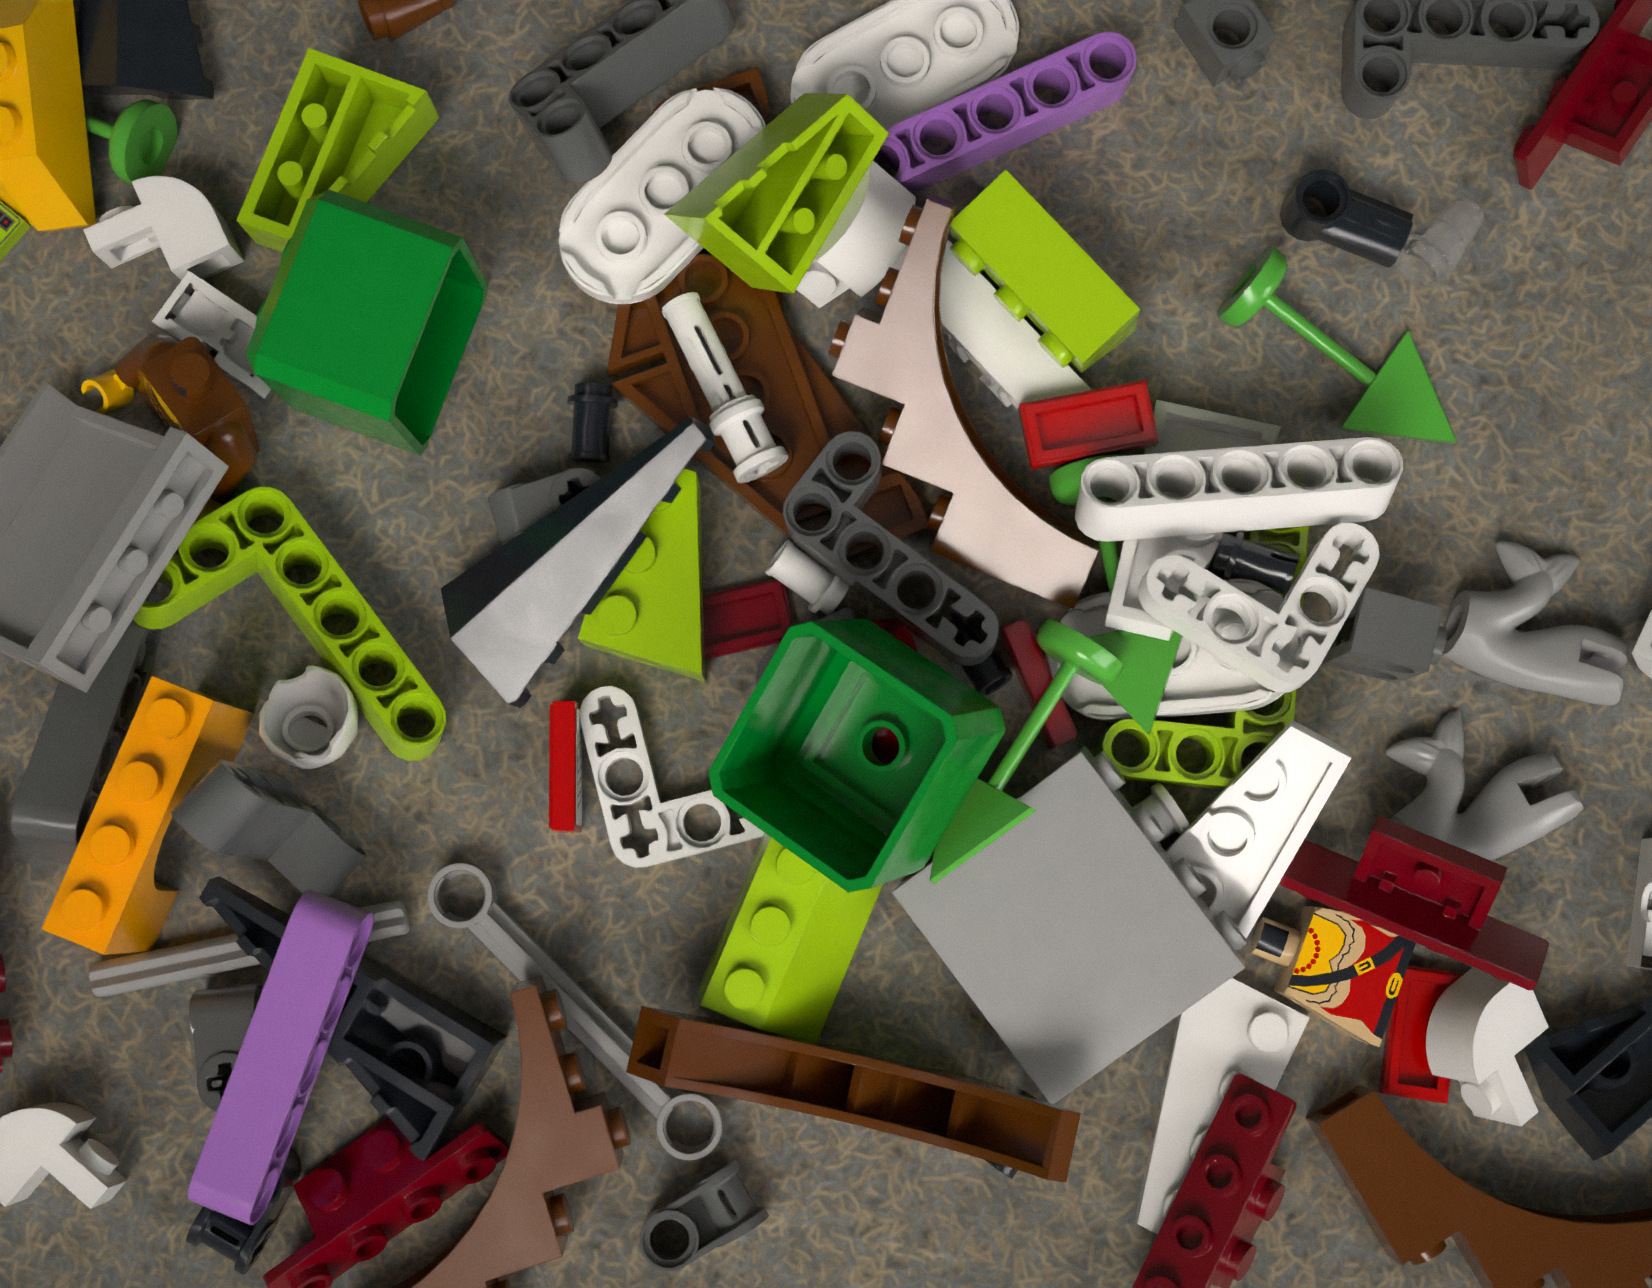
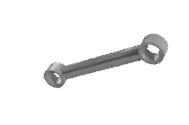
(583, 1014)

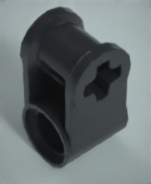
(238, 1239)

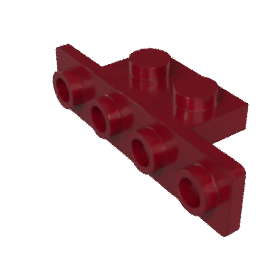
(1602, 101)
(1424, 895)
(375, 1194)
(1223, 1194)

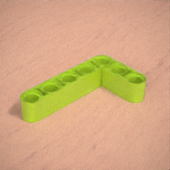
(306, 604)
(1221, 744)

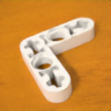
(1265, 630)
(664, 817)

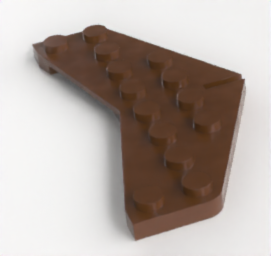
(771, 363)

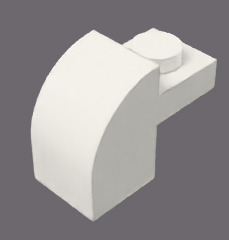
(172, 218)
(861, 241)
(1475, 1040)
(48, 1141)

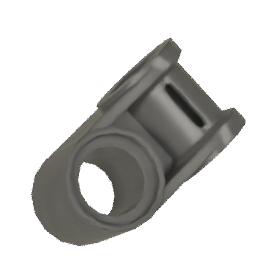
(529, 502)
(218, 1029)
(704, 1216)

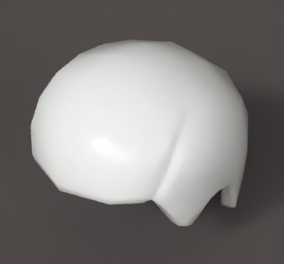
(299, 740)

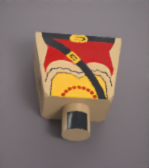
(1337, 968)

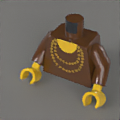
(188, 394)

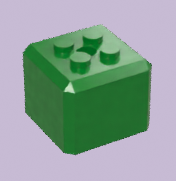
(368, 320)
(806, 757)

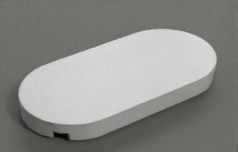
(911, 55)
(616, 226)
(1197, 680)

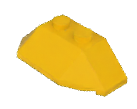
(43, 117)

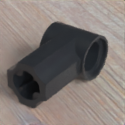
(1351, 219)

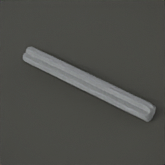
(210, 957)

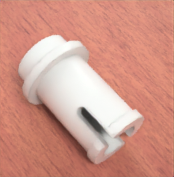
(807, 578)

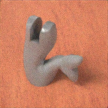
(1546, 660)
(1500, 814)

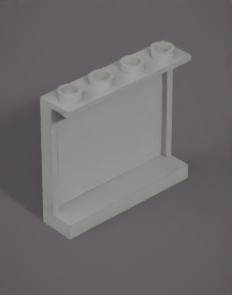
(88, 529)
(1076, 927)

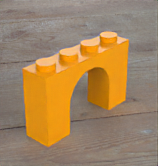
(110, 886)

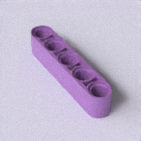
(1015, 100)
(280, 1057)

